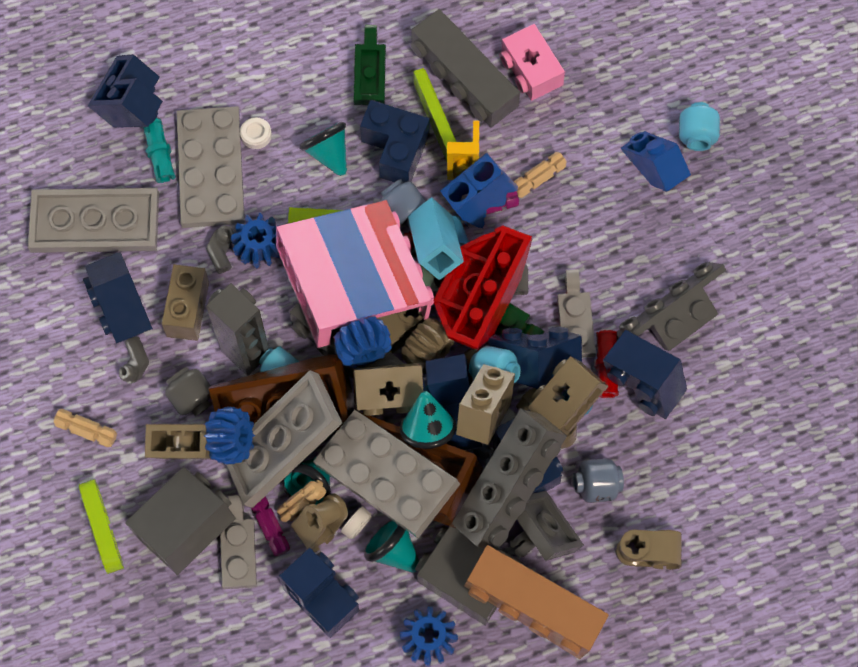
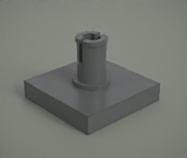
(545, 529)

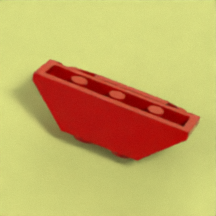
(482, 286)

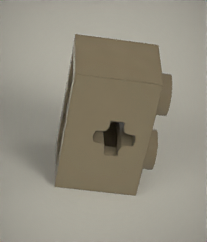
(185, 302)
(371, 379)
(582, 387)
(485, 404)
(176, 441)

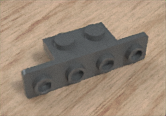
(680, 311)

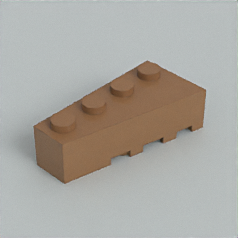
(536, 602)

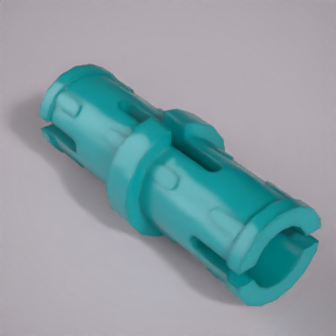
(159, 152)

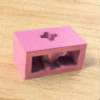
(531, 62)

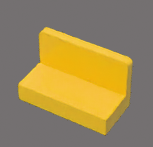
(462, 154)

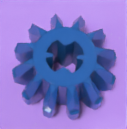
(247, 246)
(362, 342)
(229, 435)
(418, 643)

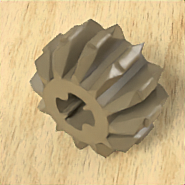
(426, 343)

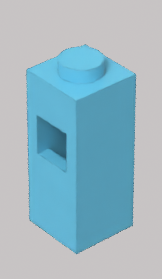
(435, 239)

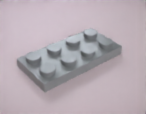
(210, 167)
(93, 220)
(285, 438)
(386, 473)

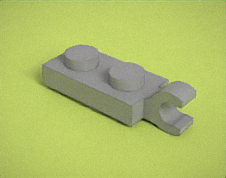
(576, 312)
(238, 549)

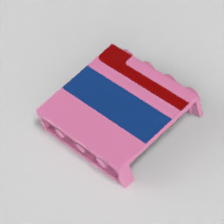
(351, 268)

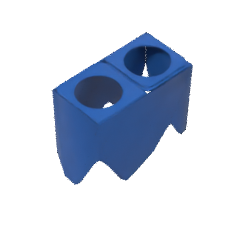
(479, 179)

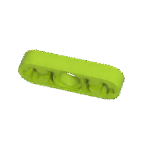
(100, 526)

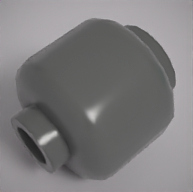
(188, 391)

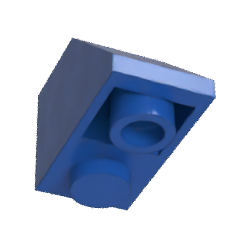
(657, 160)

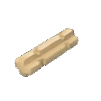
(540, 173)
(85, 428)
(294, 505)

